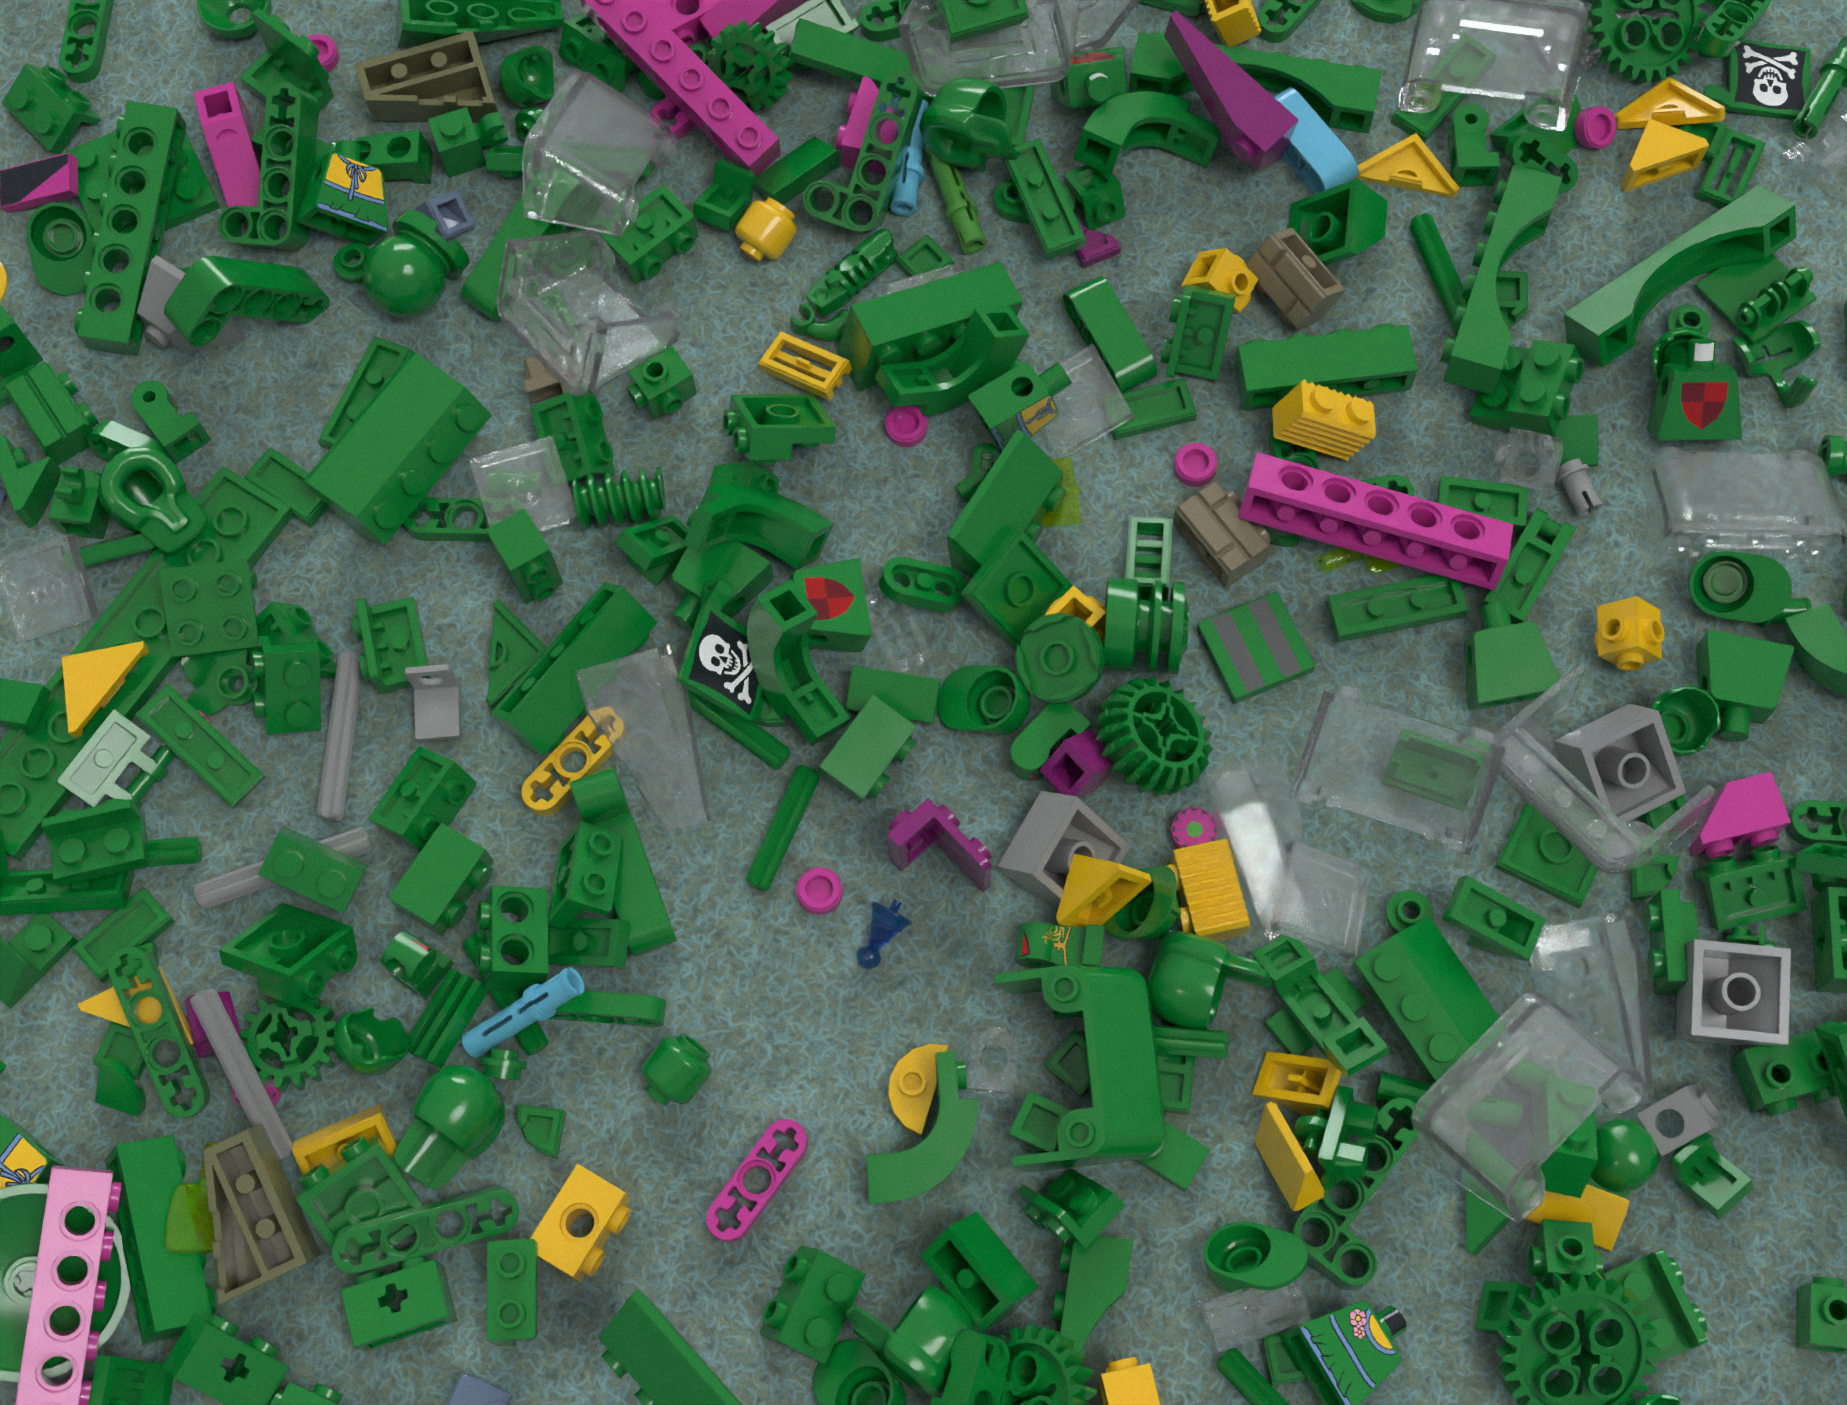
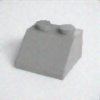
(1624, 761)
(1048, 839)
(1734, 994)

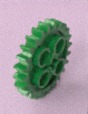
(1645, 54)
(1619, 1346)
(1044, 1369)

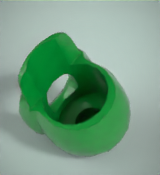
(968, 123)
(150, 496)
(1191, 977)
(452, 1123)
(920, 1341)

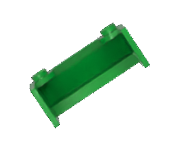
(1122, 1064)

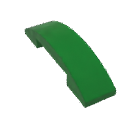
(1318, 1008)

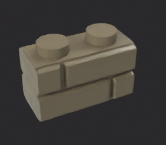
(1294, 279)
(1220, 538)

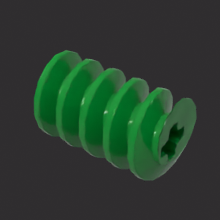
(619, 498)

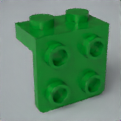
(286, 60)

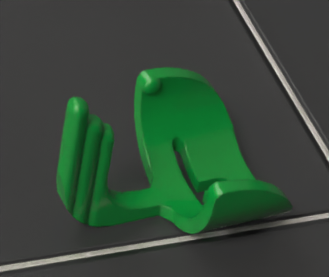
(1794, 337)

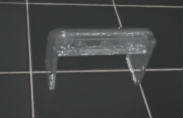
(1567, 804)

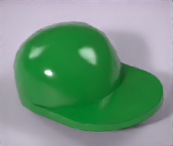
(60, 247)
(1739, 586)
(983, 700)
(1624, 1157)
(1253, 1257)
(856, 1377)

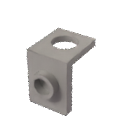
(435, 703)
(1696, 1106)

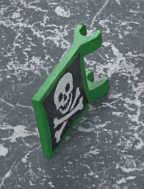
(1764, 80)
(719, 658)

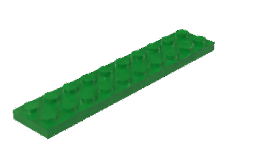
(238, 527)

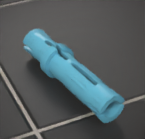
(911, 172)
(537, 1003)

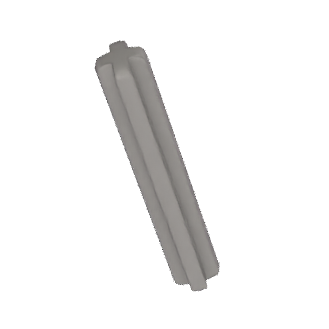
(340, 737)
(246, 879)
(240, 1069)

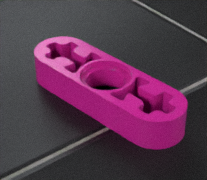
(727, 1203)

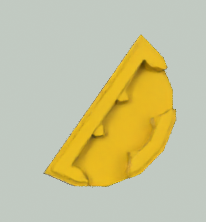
(914, 1087)

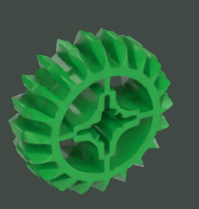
(1144, 740)

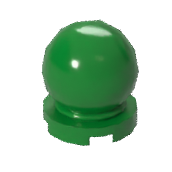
(410, 270)

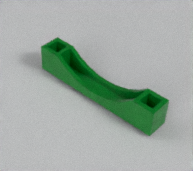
(1337, 92)
(1740, 232)
(1482, 336)
(1093, 1285)

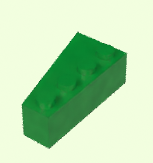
(920, 320)

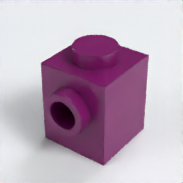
(1078, 765)

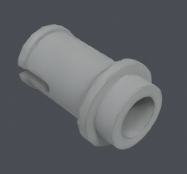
(1578, 487)

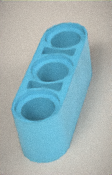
(1314, 149)

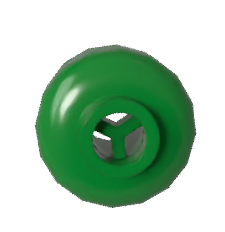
(676, 1069)

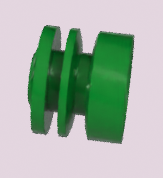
(1144, 625)

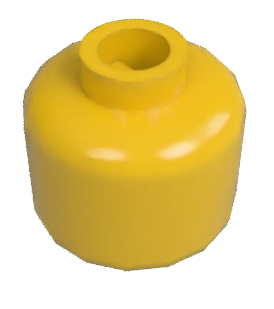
(766, 230)

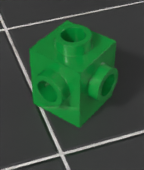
(661, 384)
(1560, 1249)

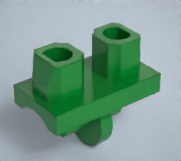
(1332, 1136)

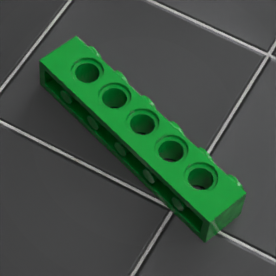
(139, 127)

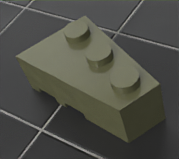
(427, 81)
(253, 1214)

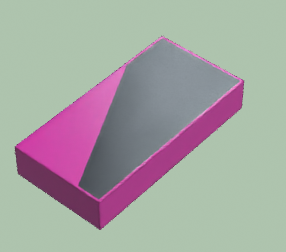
(39, 182)

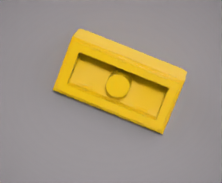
(325, 1144)
(1287, 1160)
(1595, 1206)

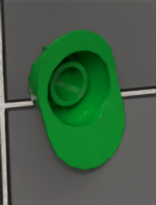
(1150, 911)

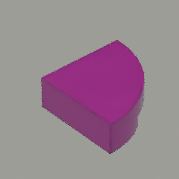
(1098, 247)

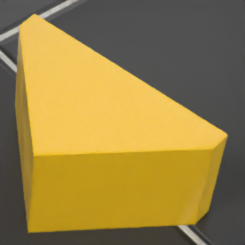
(1662, 154)
(1097, 890)
(1297, 1082)

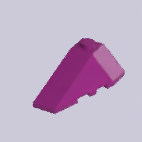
(1243, 111)

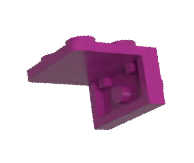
(917, 830)

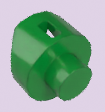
(528, 76)

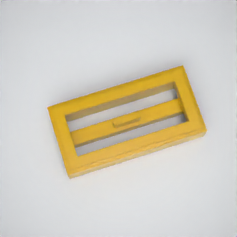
(798, 379)

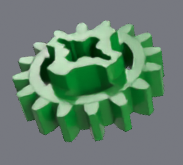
(746, 46)
(309, 1035)

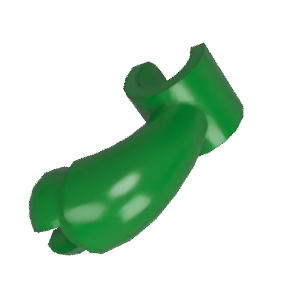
(827, 331)

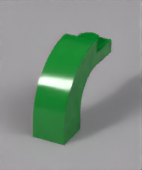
(1141, 121)
(944, 381)
(759, 519)
(1820, 646)
(783, 665)
(922, 1167)

